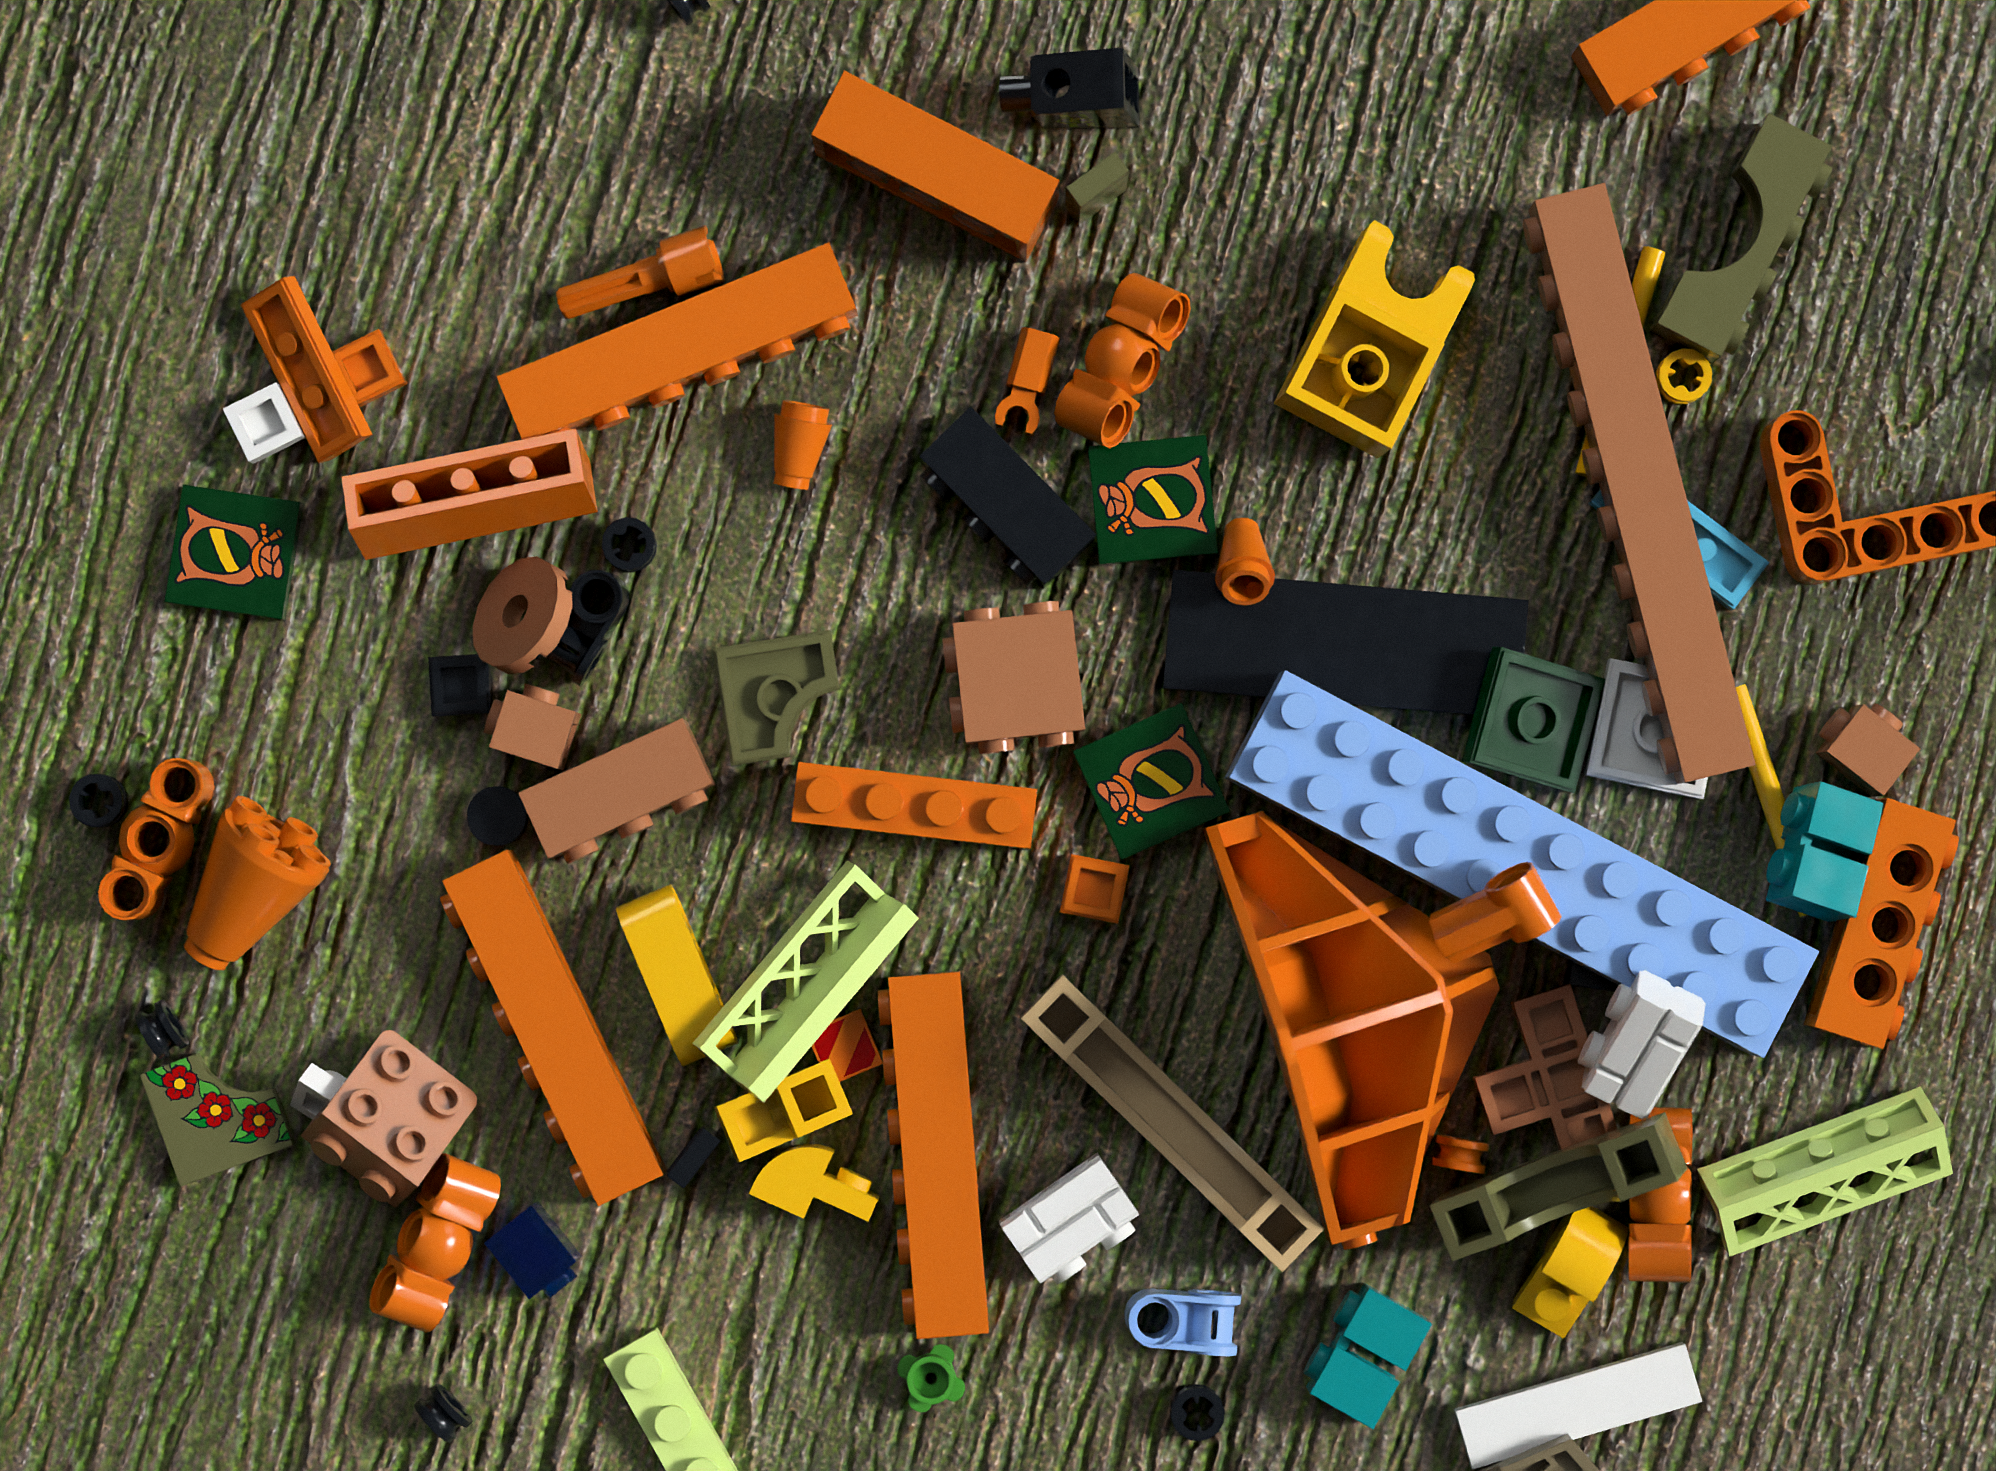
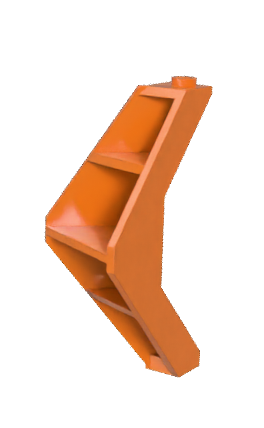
(1358, 1015)

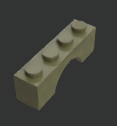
(1776, 176)
(1558, 1184)

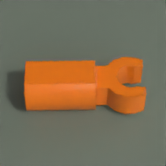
(1028, 375)

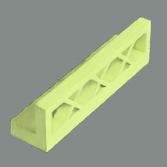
(821, 992)
(1826, 1162)

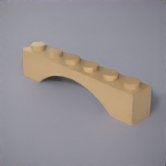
(1172, 1123)

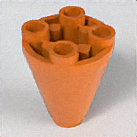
(250, 881)

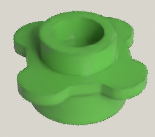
(923, 1393)

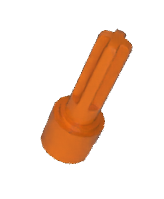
(680, 264)

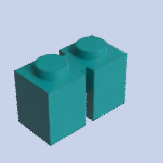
(1815, 865)
(1352, 1381)

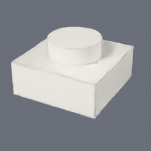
(264, 423)
(315, 1090)

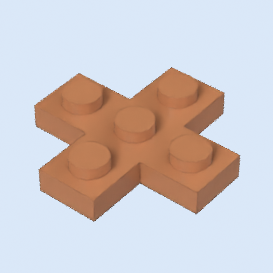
(1551, 1077)

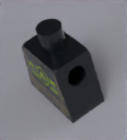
(1099, 96)

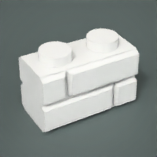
(1642, 1043)
(1070, 1220)

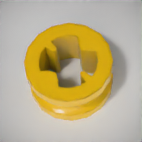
(1680, 394)

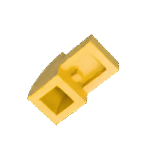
(795, 1108)
(801, 1174)
(1571, 1269)

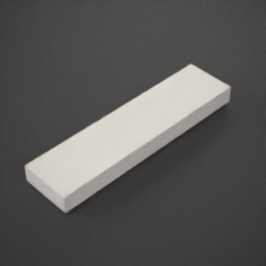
(1578, 1404)

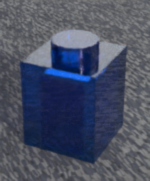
(535, 1252)

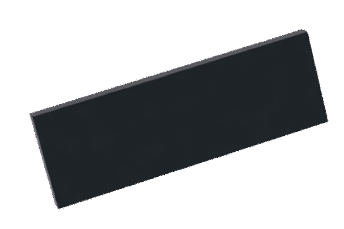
(1343, 638)

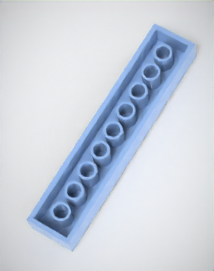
(1465, 828)

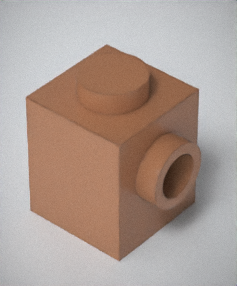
(532, 726)
(1867, 747)

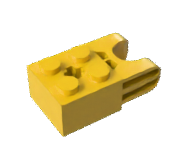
(1384, 333)

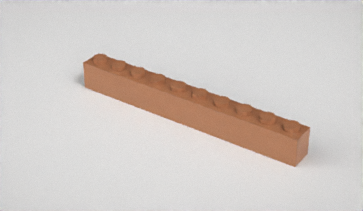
(1639, 484)

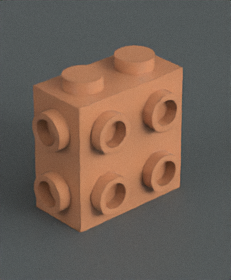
(1015, 677)

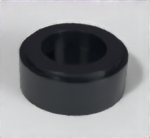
(497, 816)

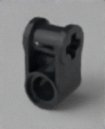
(589, 631)

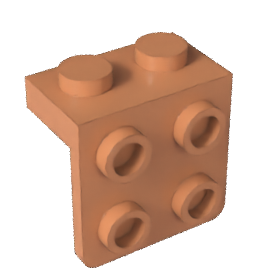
(391, 1119)

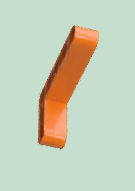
(1844, 539)

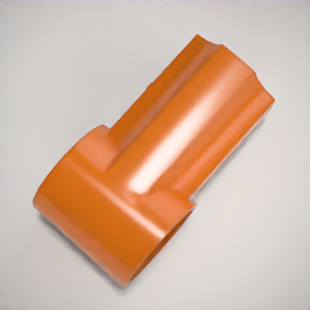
(1508, 907)

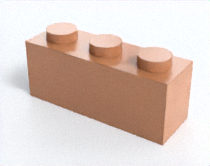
(618, 792)

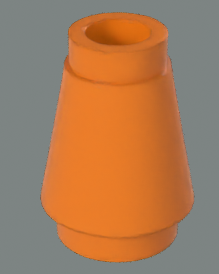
(798, 442)
(1244, 565)

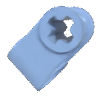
(1188, 1320)

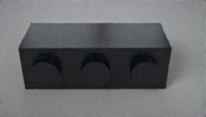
(1005, 499)

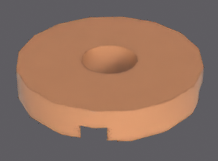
(496, 626)

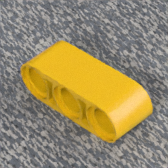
(673, 969)

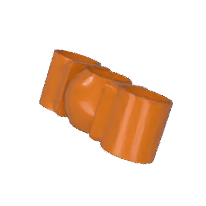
(1122, 360)
(135, 859)
(1659, 1237)
(435, 1243)

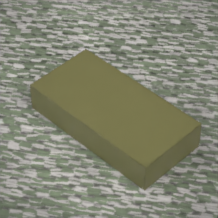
(1096, 188)

